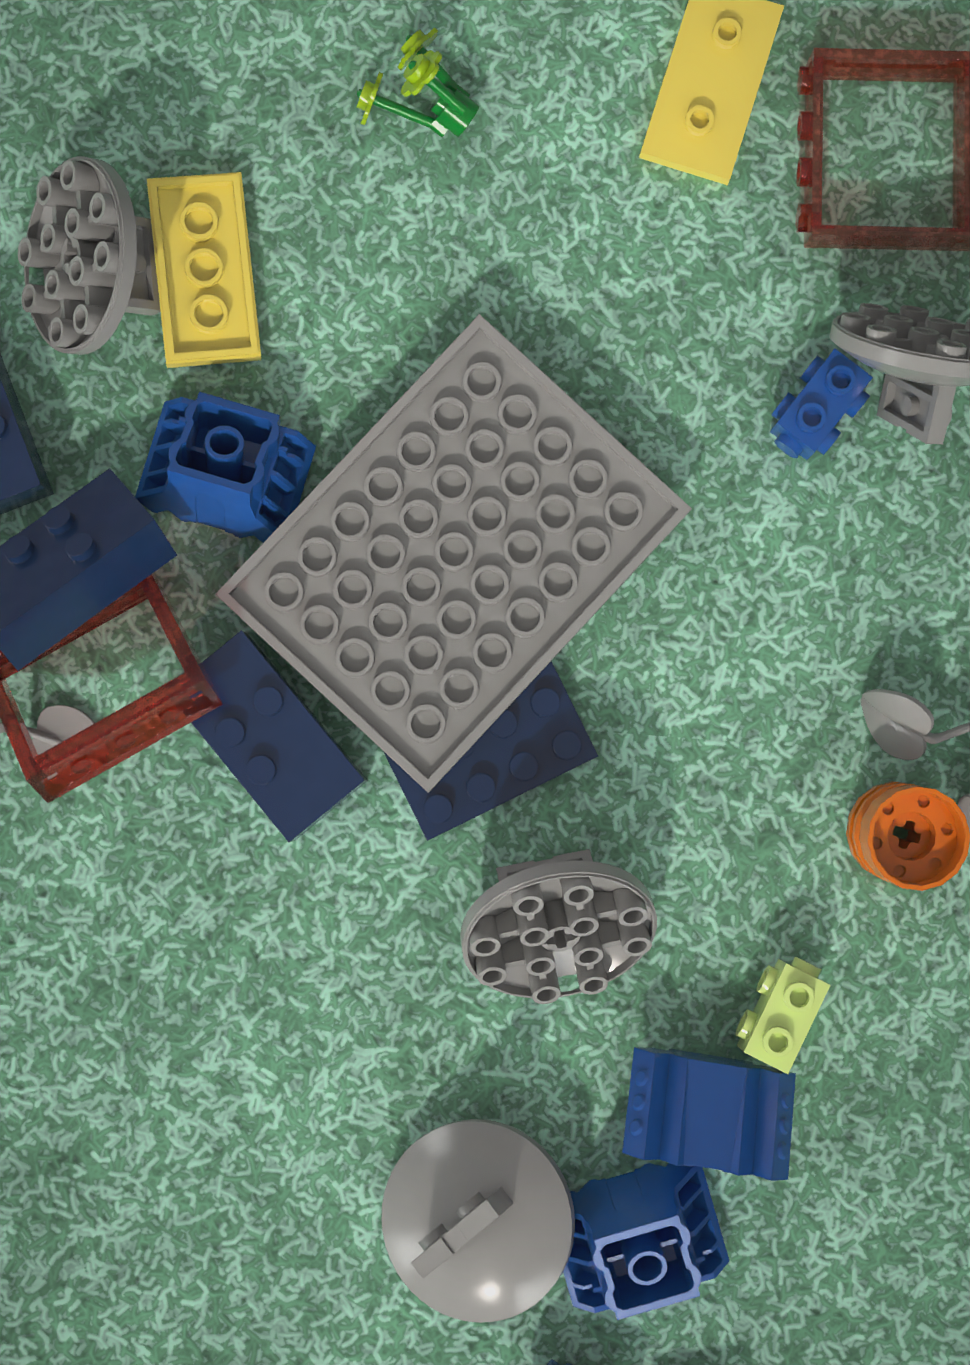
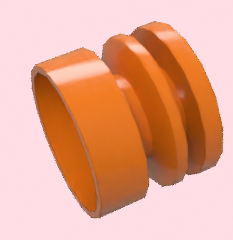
(935, 838)

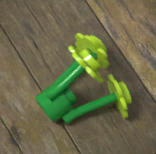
(452, 106)

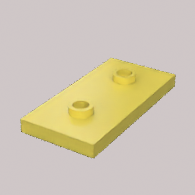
(711, 86)
(203, 269)

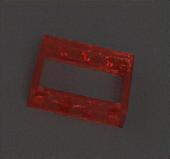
(882, 66)
(128, 728)

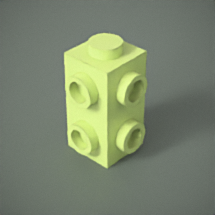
(783, 1013)

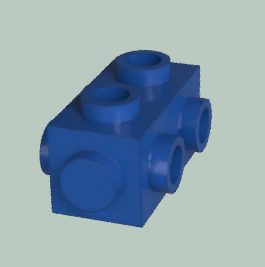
(810, 419)

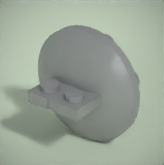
(91, 256)
(920, 360)
(556, 923)
(478, 1220)

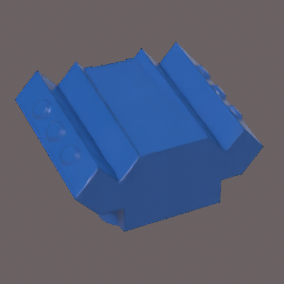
(225, 466)
(709, 1113)
(643, 1240)

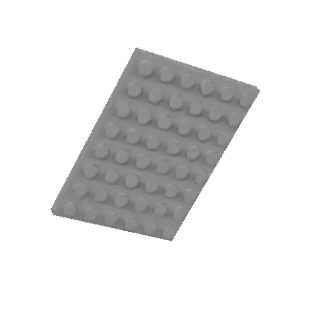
(453, 552)

